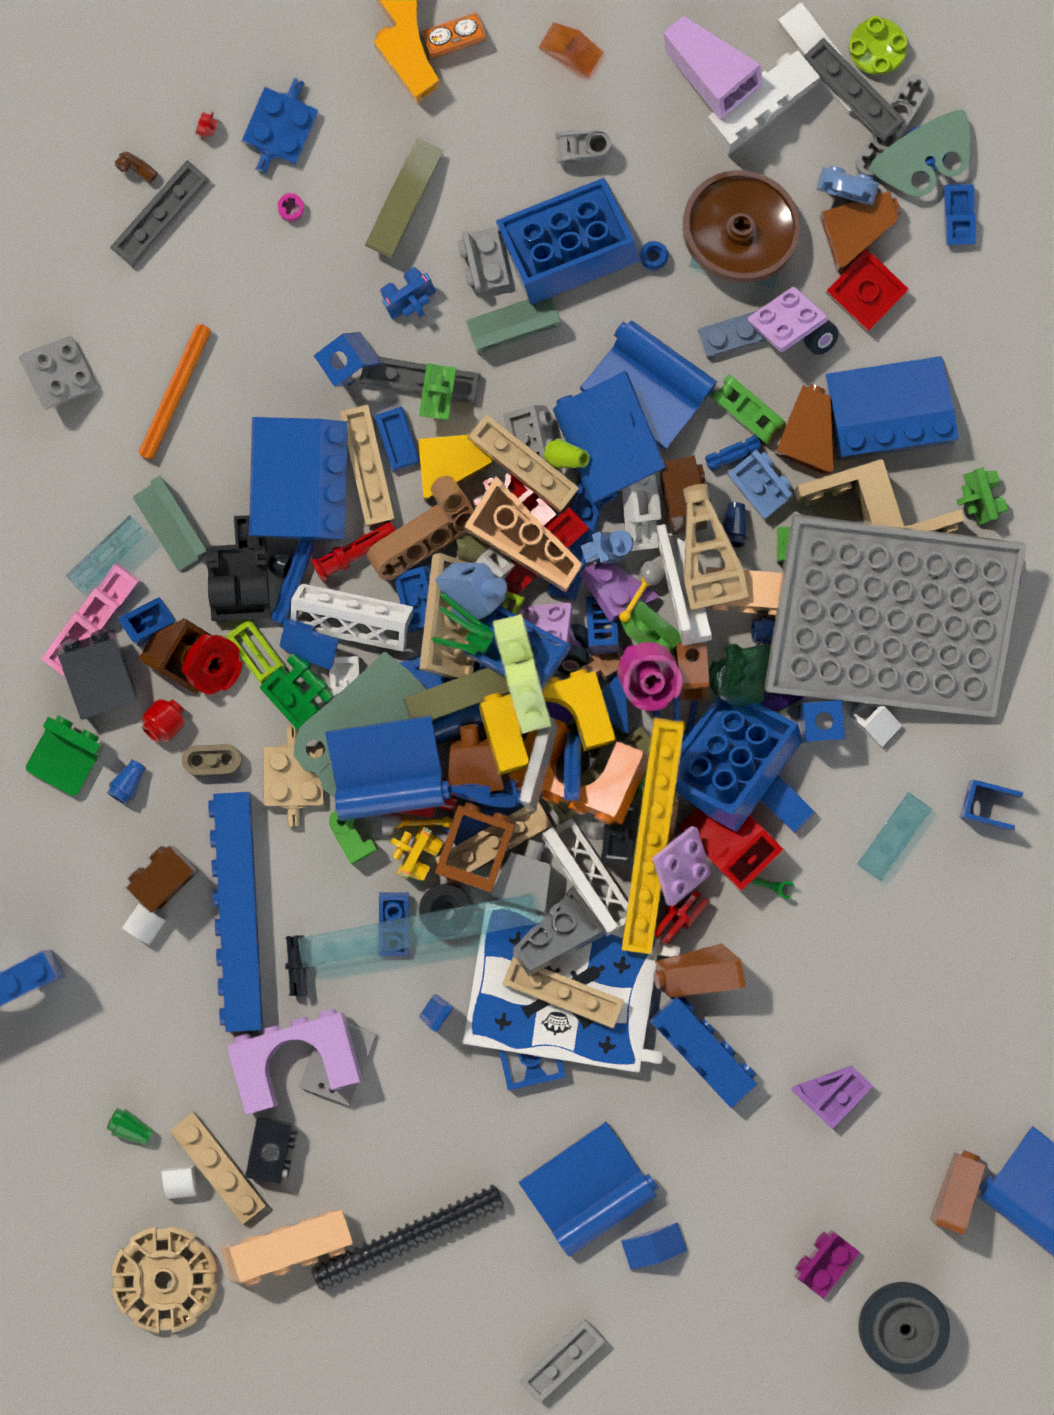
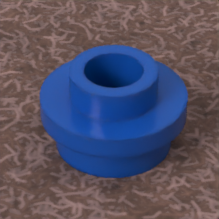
(656, 247)

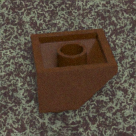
(169, 648)

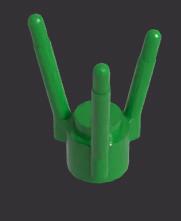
(478, 635)

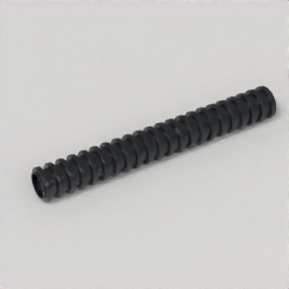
(407, 1237)

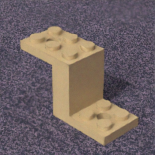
(874, 498)

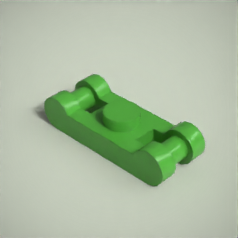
(748, 409)

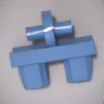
(608, 547)

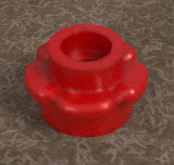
(206, 125)

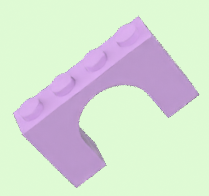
(253, 1057)

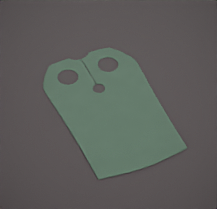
(369, 699)

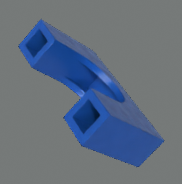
(29, 976)

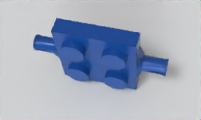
(280, 125)

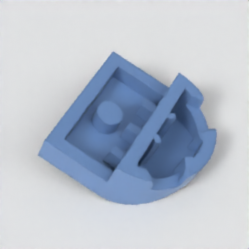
(856, 188)

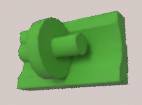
(437, 391)
(979, 497)

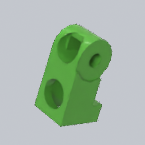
(350, 839)

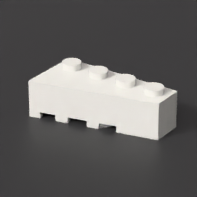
(780, 89)

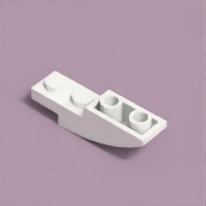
(641, 511)

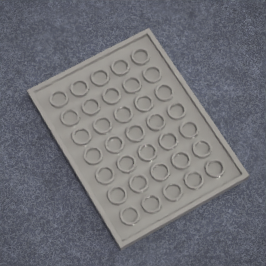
(894, 616)

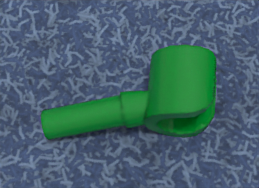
(777, 887)

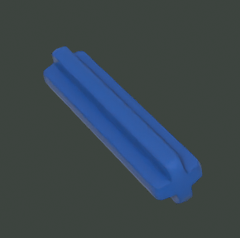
(292, 580)
(572, 766)

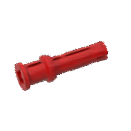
(342, 556)

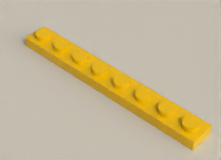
(652, 834)

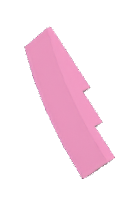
(95, 612)

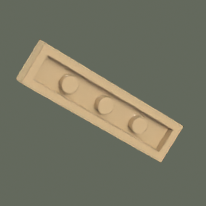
(523, 463)
(367, 466)
(485, 845)
(565, 993)
(218, 1168)

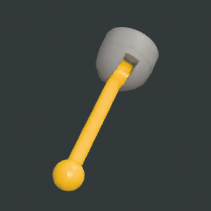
(649, 576)
(393, 823)

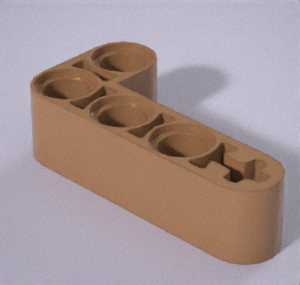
(424, 533)

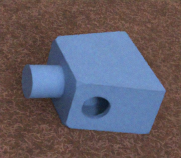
(472, 588)

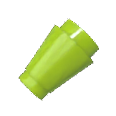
(565, 455)

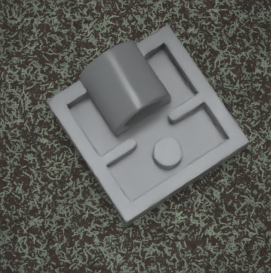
(57, 372)

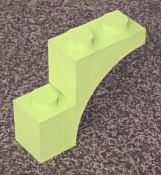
(521, 673)

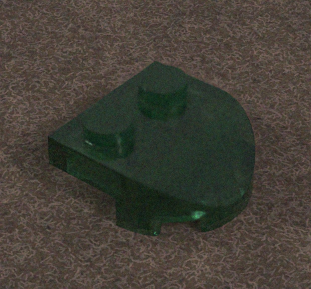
(740, 674)

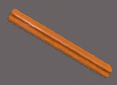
(174, 392)

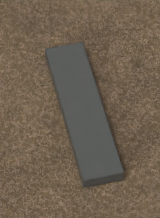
(854, 90)
(159, 213)
(410, 378)

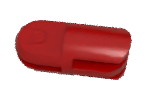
(680, 917)

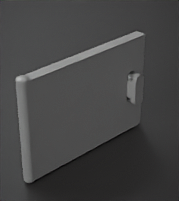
(316, 1073)

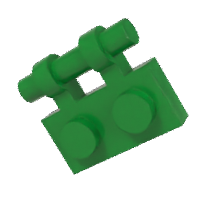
(289, 695)

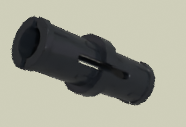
(295, 968)

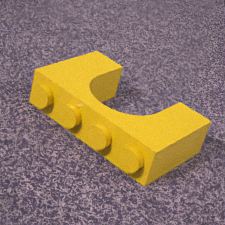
(578, 694)

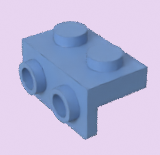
(761, 484)

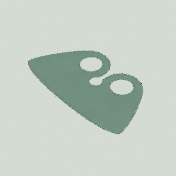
(909, 153)

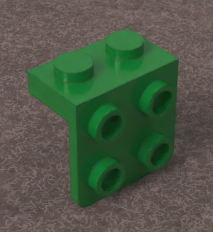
(64, 755)

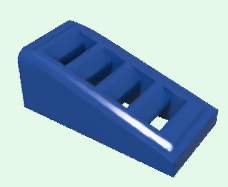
(603, 645)
(436, 1012)

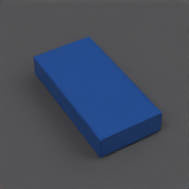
(397, 438)

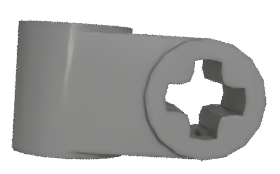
(580, 146)

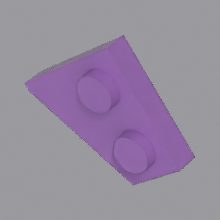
(614, 588)
(833, 1094)

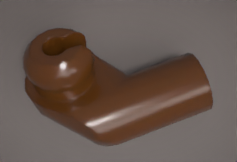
(144, 170)

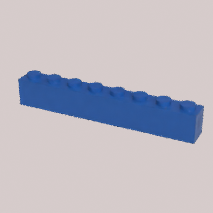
(237, 911)

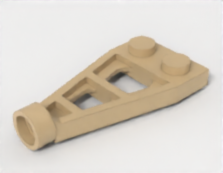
(715, 586)

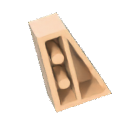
(762, 591)

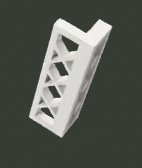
(351, 610)
(692, 624)
(578, 877)

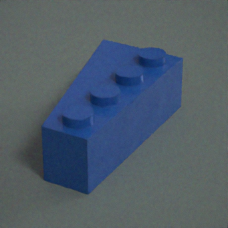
(702, 1051)

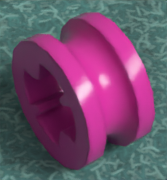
(298, 203)

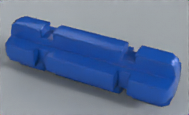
(732, 453)

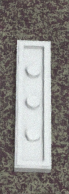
(805, 34)

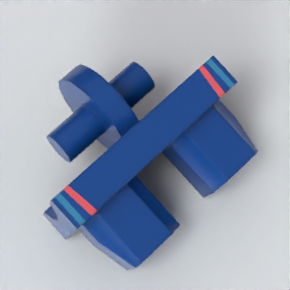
(410, 297)

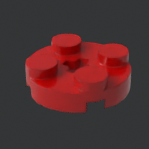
(199, 657)

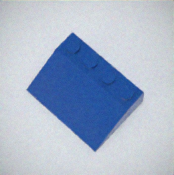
(568, 241)
(891, 408)
(298, 478)
(734, 759)

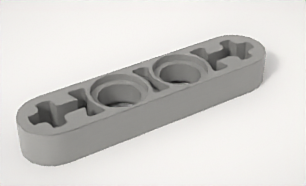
(917, 100)

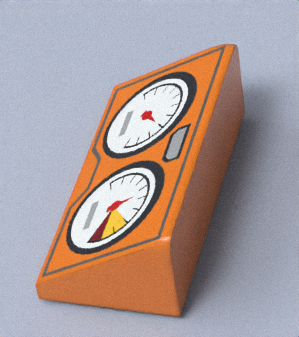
(454, 35)

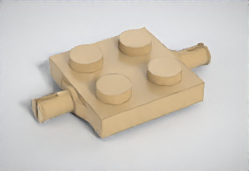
(287, 782)

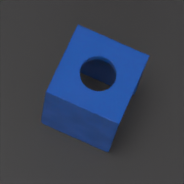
(358, 355)
(808, 727)
(972, 784)

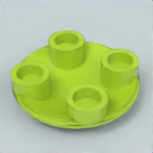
(878, 46)

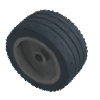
(881, 1323)

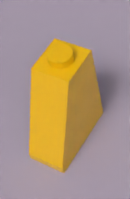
(449, 457)

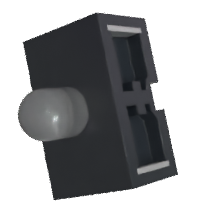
(615, 844)
(270, 1150)

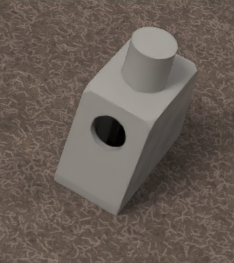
(525, 876)

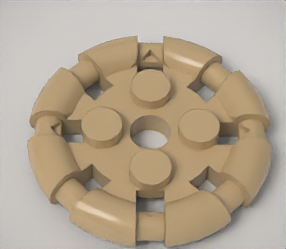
(182, 1276)

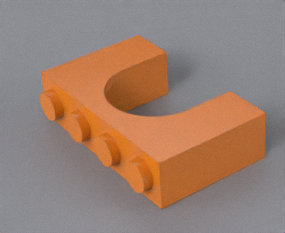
(607, 796)

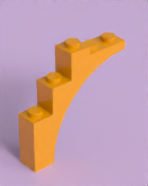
(403, 49)

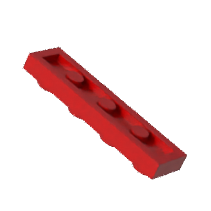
(566, 529)

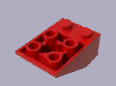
(735, 854)

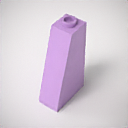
(712, 66)

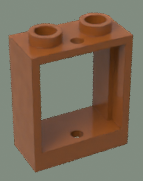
(498, 820)

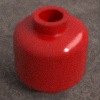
(163, 720)

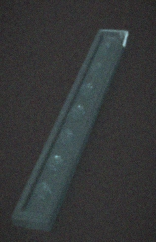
(417, 930)

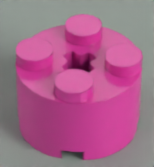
(659, 665)

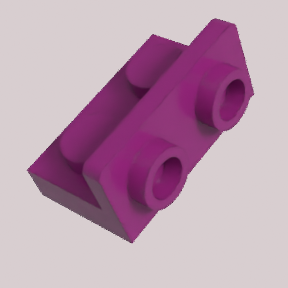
(826, 1263)

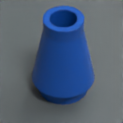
(125, 784)

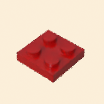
(867, 290)

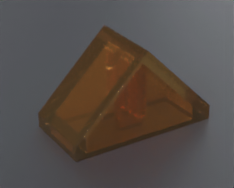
(571, 48)

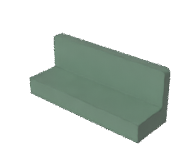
(512, 324)
(170, 524)

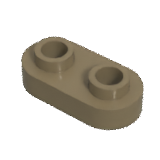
(212, 759)

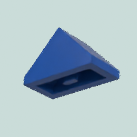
(146, 620)
(616, 705)
(654, 1246)

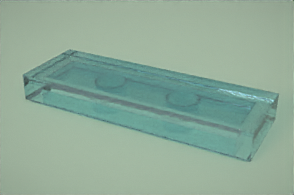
(106, 554)
(894, 836)

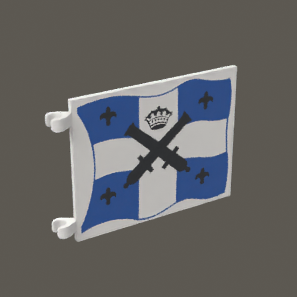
(526, 1025)

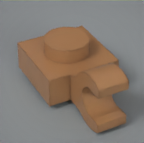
(604, 664)

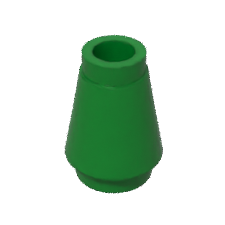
(127, 1126)

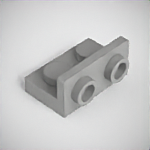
(485, 260)
(531, 427)

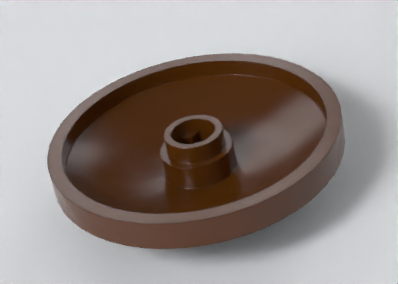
(741, 226)

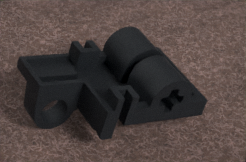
(239, 577)

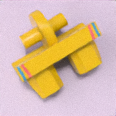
(423, 841)

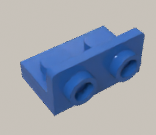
(413, 591)

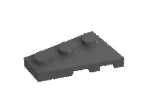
(559, 934)

